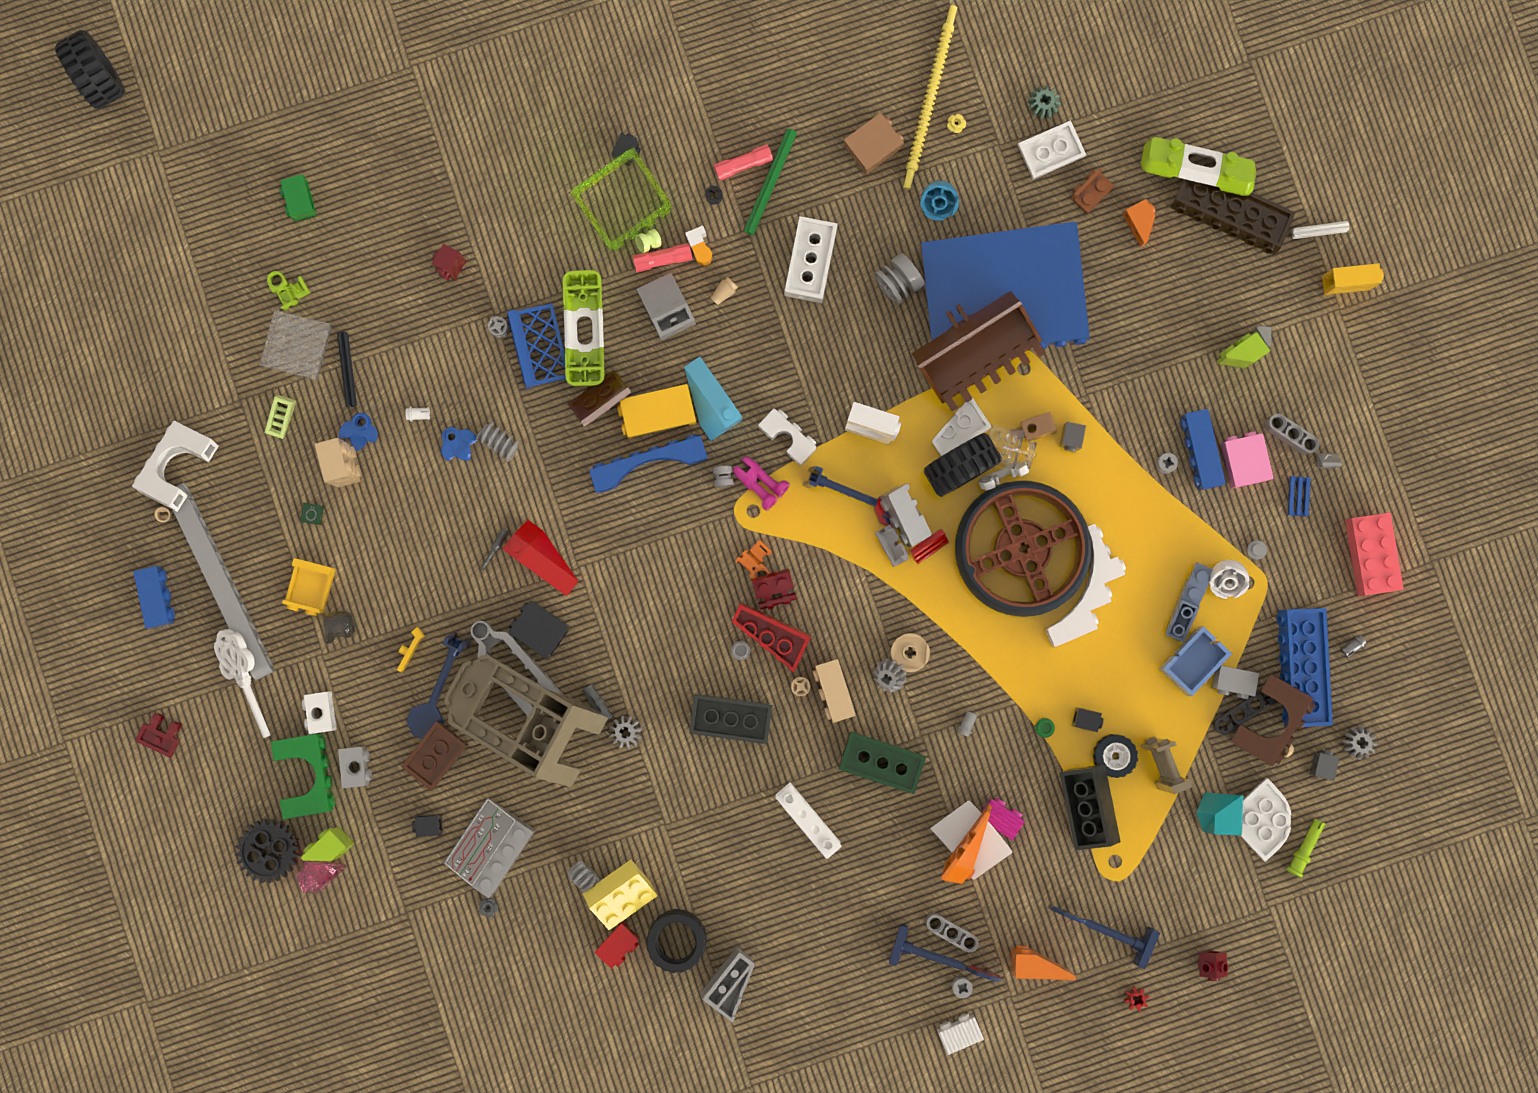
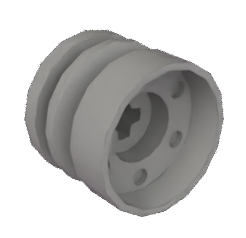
(895, 281)

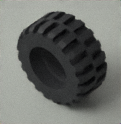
(89, 69)
(962, 464)

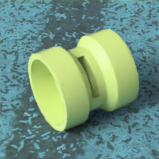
(647, 241)

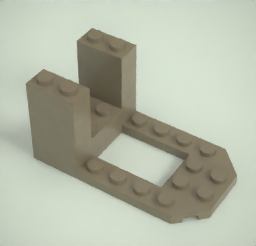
(545, 730)

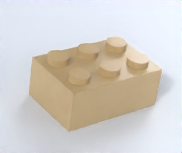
(338, 462)
(834, 691)

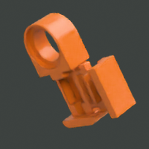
(752, 560)

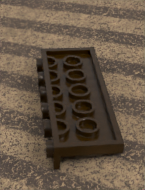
(1241, 217)

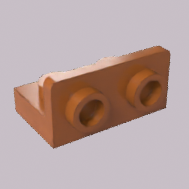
(1092, 191)

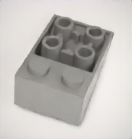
(666, 306)

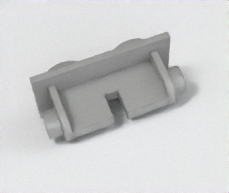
(895, 552)

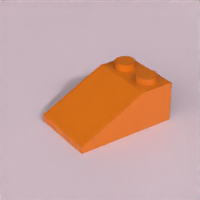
(1032, 965)

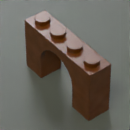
(1271, 748)

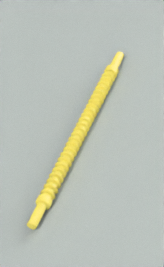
(947, 29)

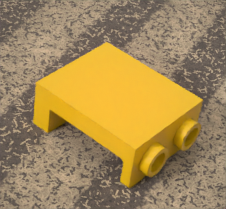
(309, 587)

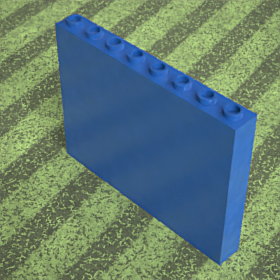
(1034, 263)

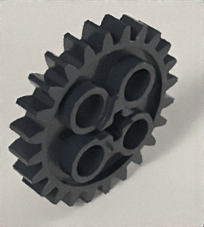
(261, 867)

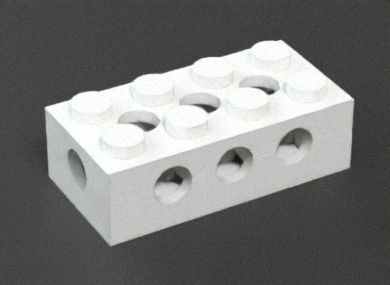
(802, 249)

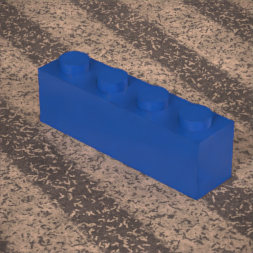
(1202, 449)

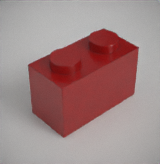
(617, 945)

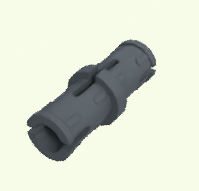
(596, 701)

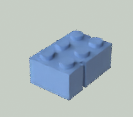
(1195, 661)

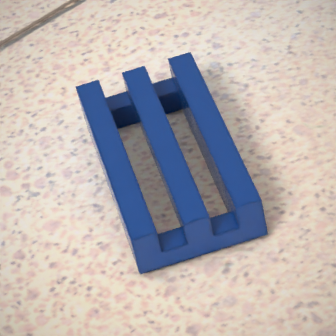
(1292, 479)

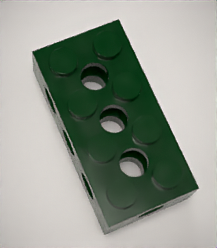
(887, 775)

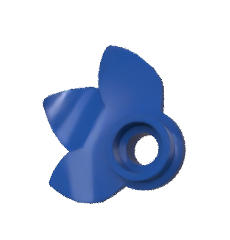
(359, 434)
(459, 446)

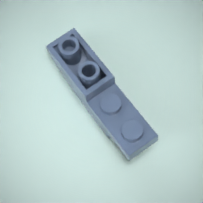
(1188, 602)

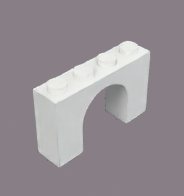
(873, 423)
(176, 440)

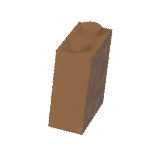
(874, 143)

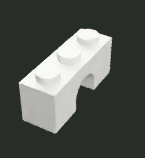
(776, 424)

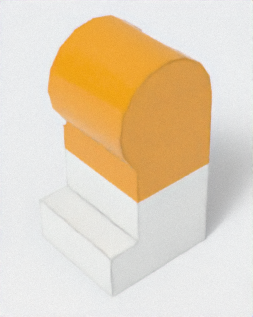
(701, 252)

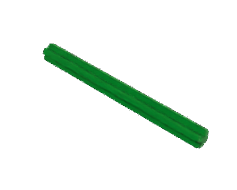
(770, 181)

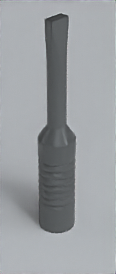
(495, 546)

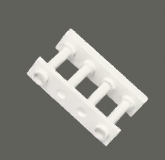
(808, 820)

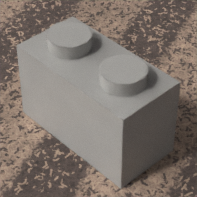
(1235, 681)

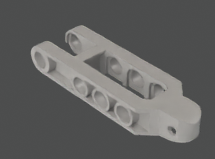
(488, 638)

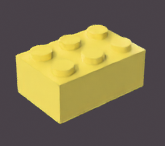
(620, 894)

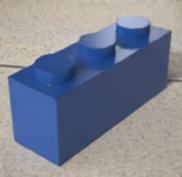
(154, 597)

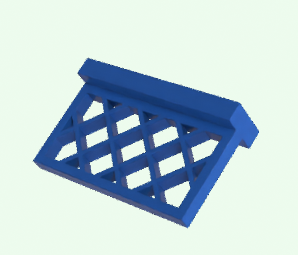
(521, 347)

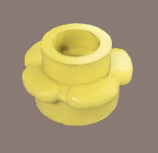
(953, 127)

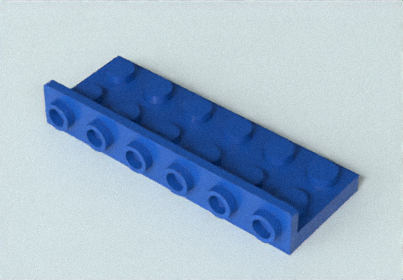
(1306, 660)

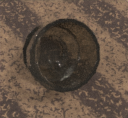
(338, 625)

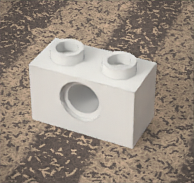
(325, 703)

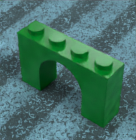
(319, 797)

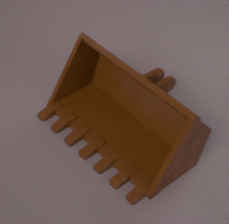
(978, 348)

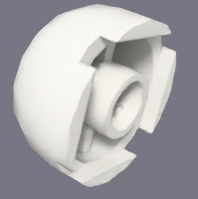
(1229, 579)

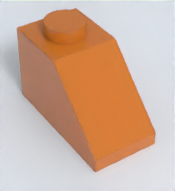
(1140, 220)

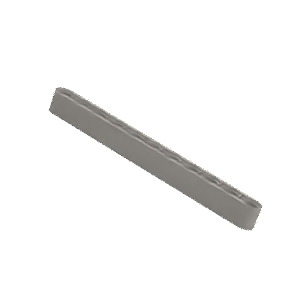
(221, 582)

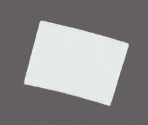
(955, 827)

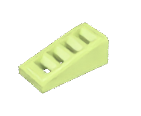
(273, 414)

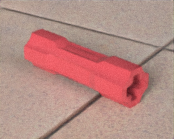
(755, 158)
(677, 254)

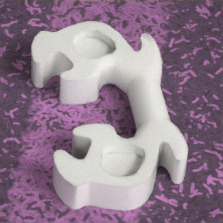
(990, 480)

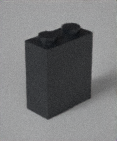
(539, 629)

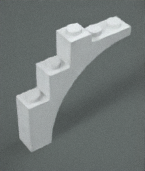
(1102, 570)

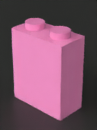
(1246, 460)

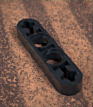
(1247, 710)

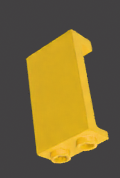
(656, 411)

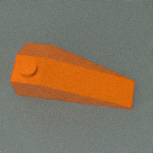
(962, 860)

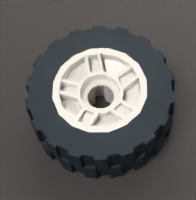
(1126, 759)

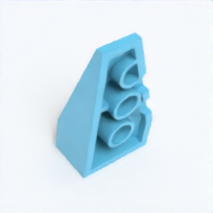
(712, 404)

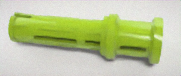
(1302, 857)

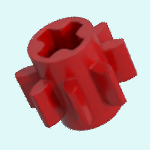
(1138, 1004)

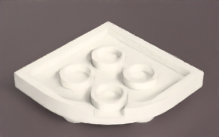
(1265, 819)

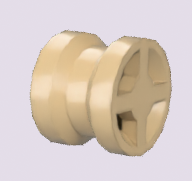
(800, 686)

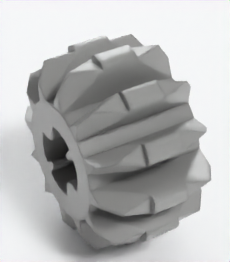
(890, 675)
(619, 735)
(1361, 735)
(583, 876)

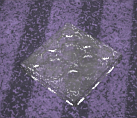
(295, 345)

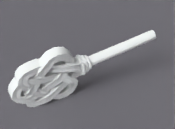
(236, 663)

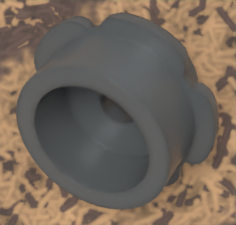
(488, 902)

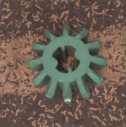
(1046, 96)

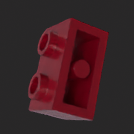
(448, 262)

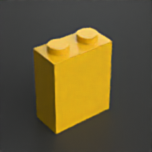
(1352, 279)

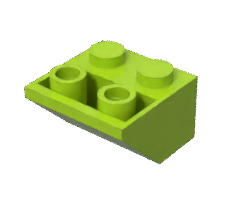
(1247, 351)
(332, 845)

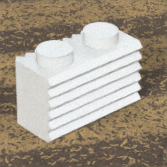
(960, 1033)

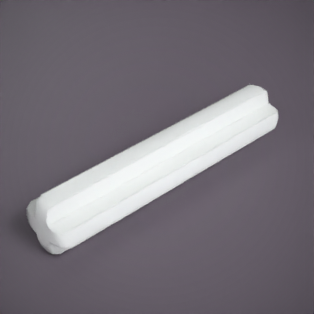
(1319, 230)

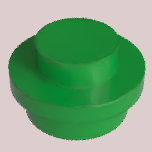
(1044, 727)

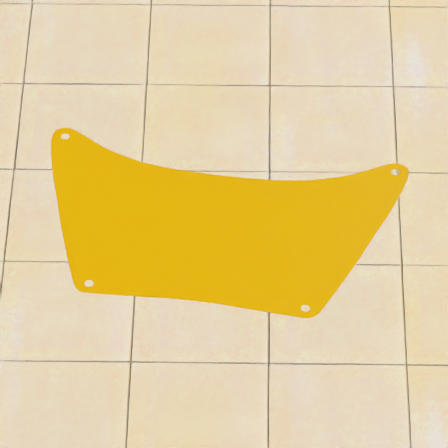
(1100, 671)

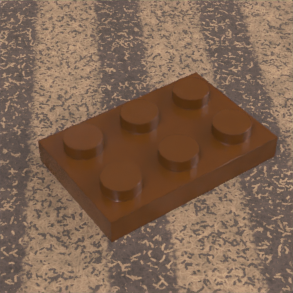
(599, 398)
(434, 755)

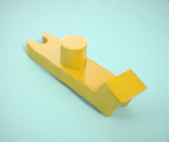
(408, 652)

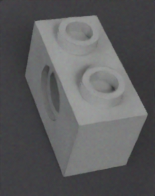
(349, 777)

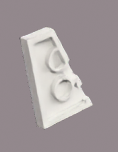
(964, 425)

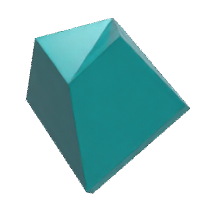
(1221, 813)

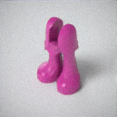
(750, 481)

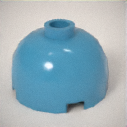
(939, 200)

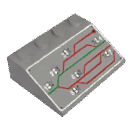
(489, 847)

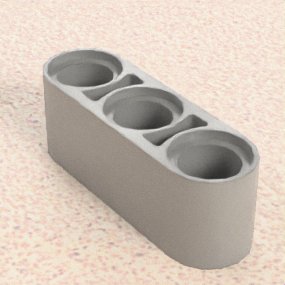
(1300, 434)
(958, 939)

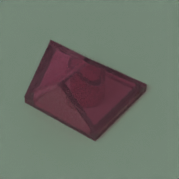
(317, 875)

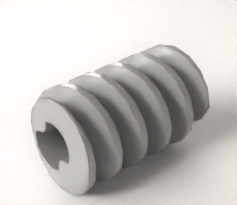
(498, 441)

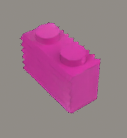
(1003, 820)

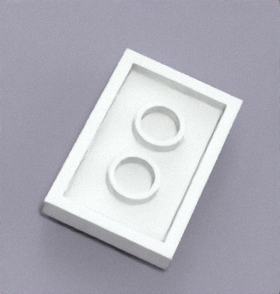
(1051, 150)

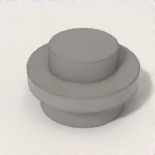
(1256, 550)
(740, 650)

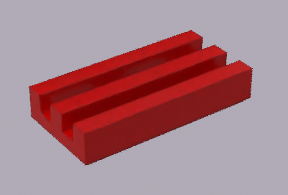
(929, 546)

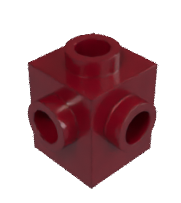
(1213, 965)

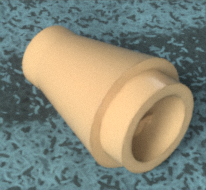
(724, 290)

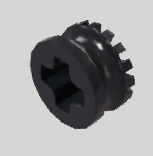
(713, 189)

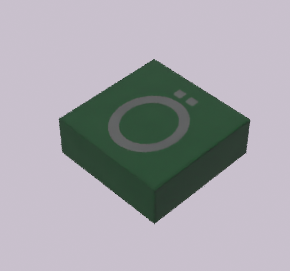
(312, 514)

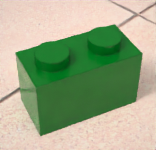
(297, 197)

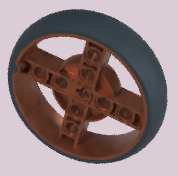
(1001, 498)

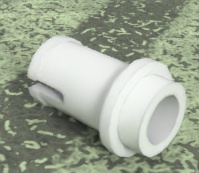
(417, 413)

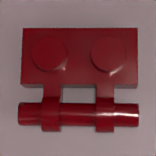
(773, 584)

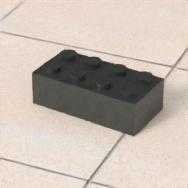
(730, 719)
(1090, 807)

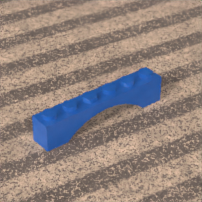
(610, 475)

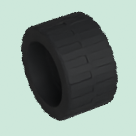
(665, 962)

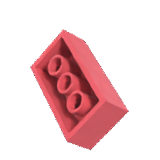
(1374, 554)

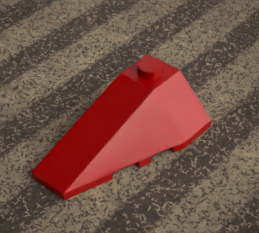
(537, 553)

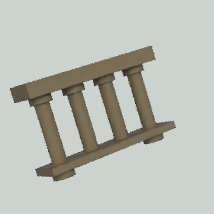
(1169, 775)

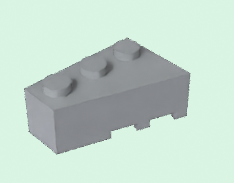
(905, 515)
(728, 984)

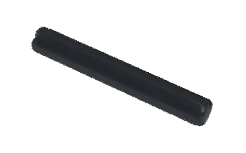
(346, 369)

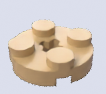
(918, 645)

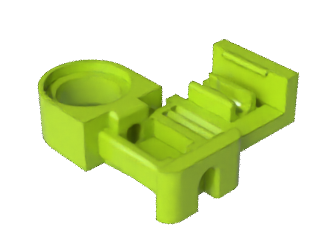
(290, 291)

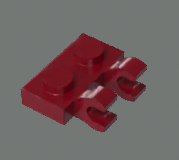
(157, 739)

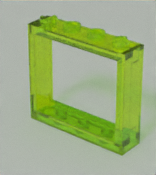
(603, 172)

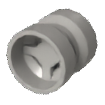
(723, 481)

